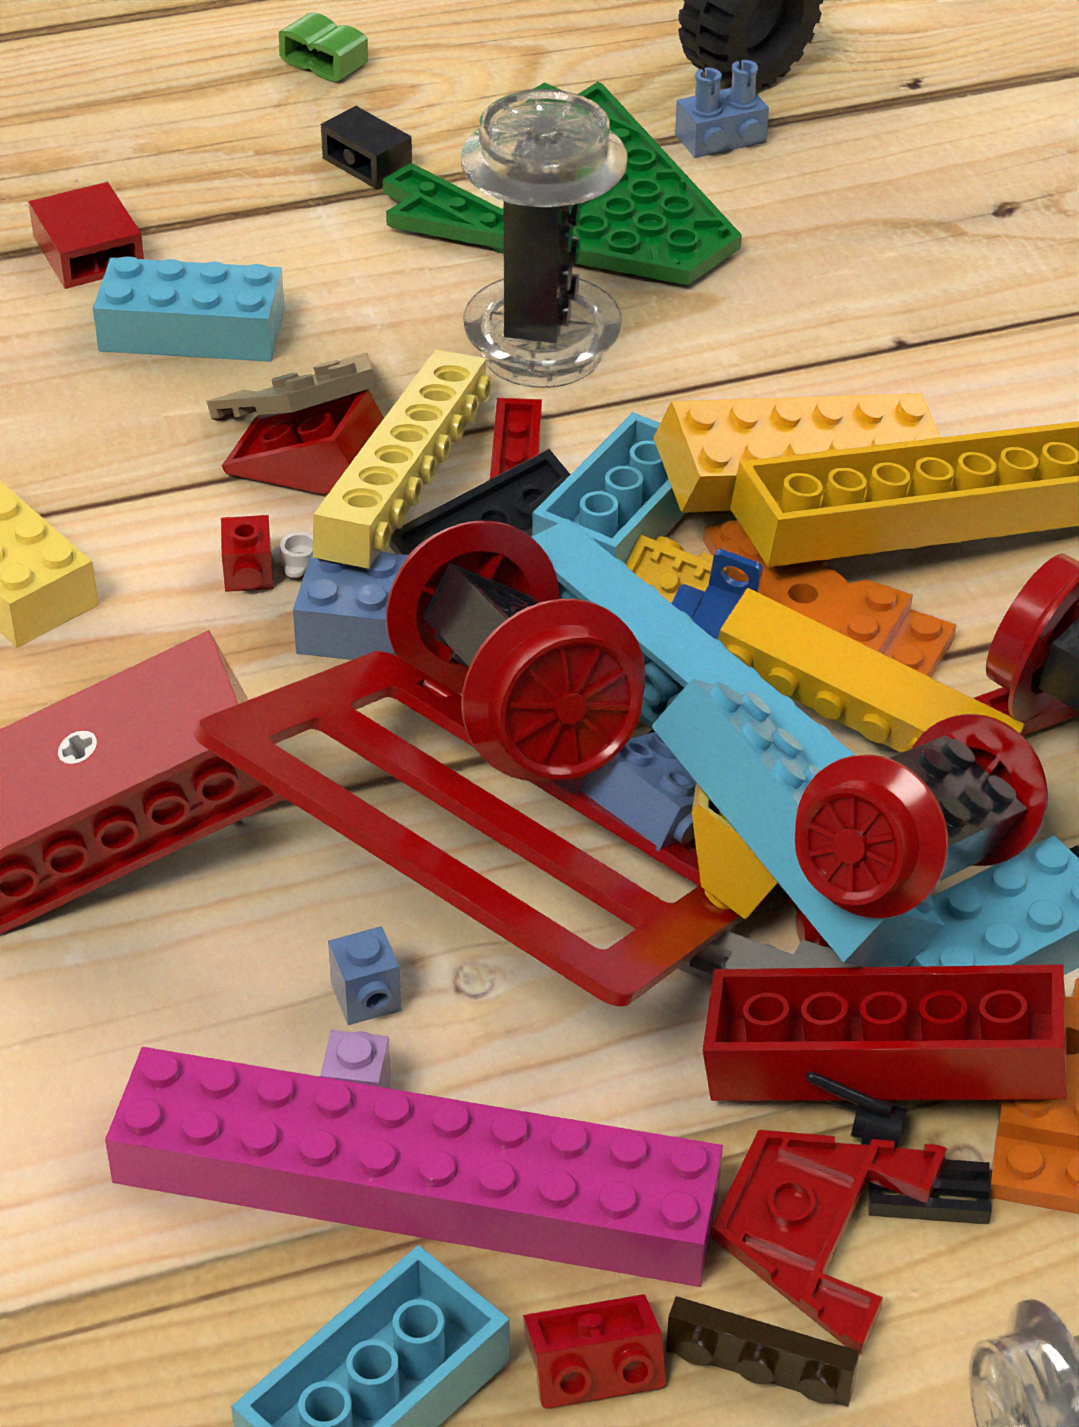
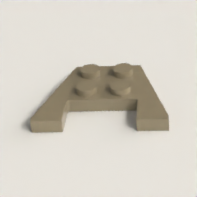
(297, 392)

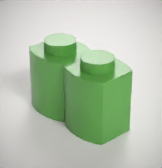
(323, 47)

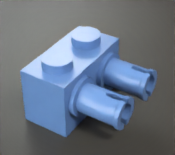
(722, 118)

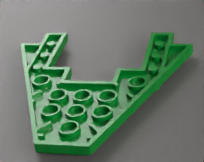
(644, 226)

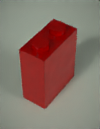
(83, 231)

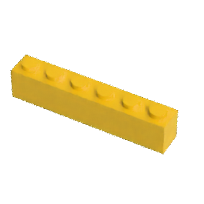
(841, 675)

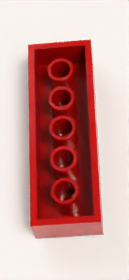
(888, 1032)

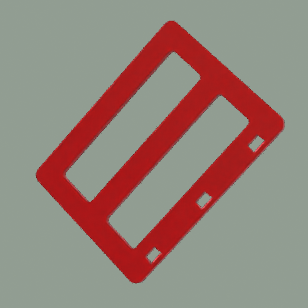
(328, 702)

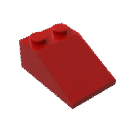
(306, 446)

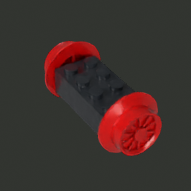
(890, 829)

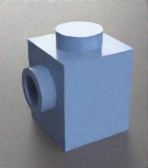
(365, 975)

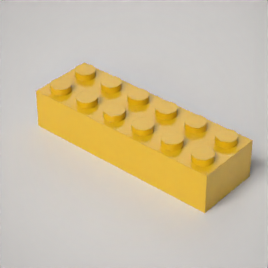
(708, 438)

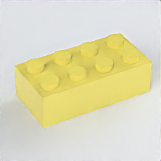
(41, 573)

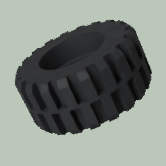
(753, 30)

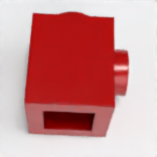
(246, 553)

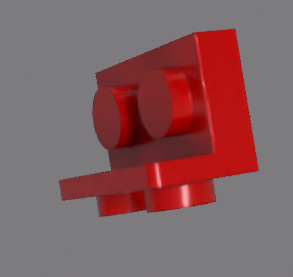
(595, 1350)

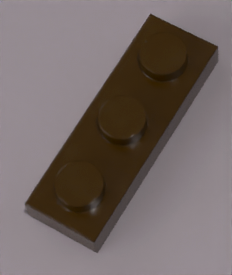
(762, 1352)

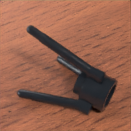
(873, 1116)

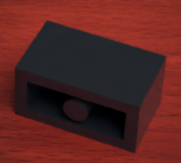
(365, 146)

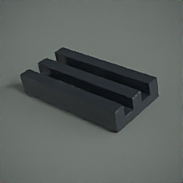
(956, 1179)

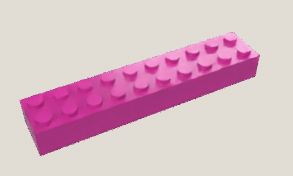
(417, 1165)

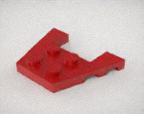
(794, 1208)

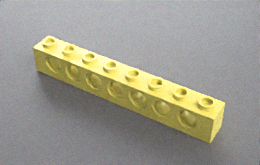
(400, 459)

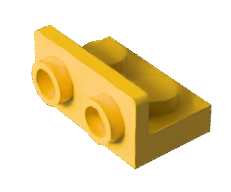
(668, 566)

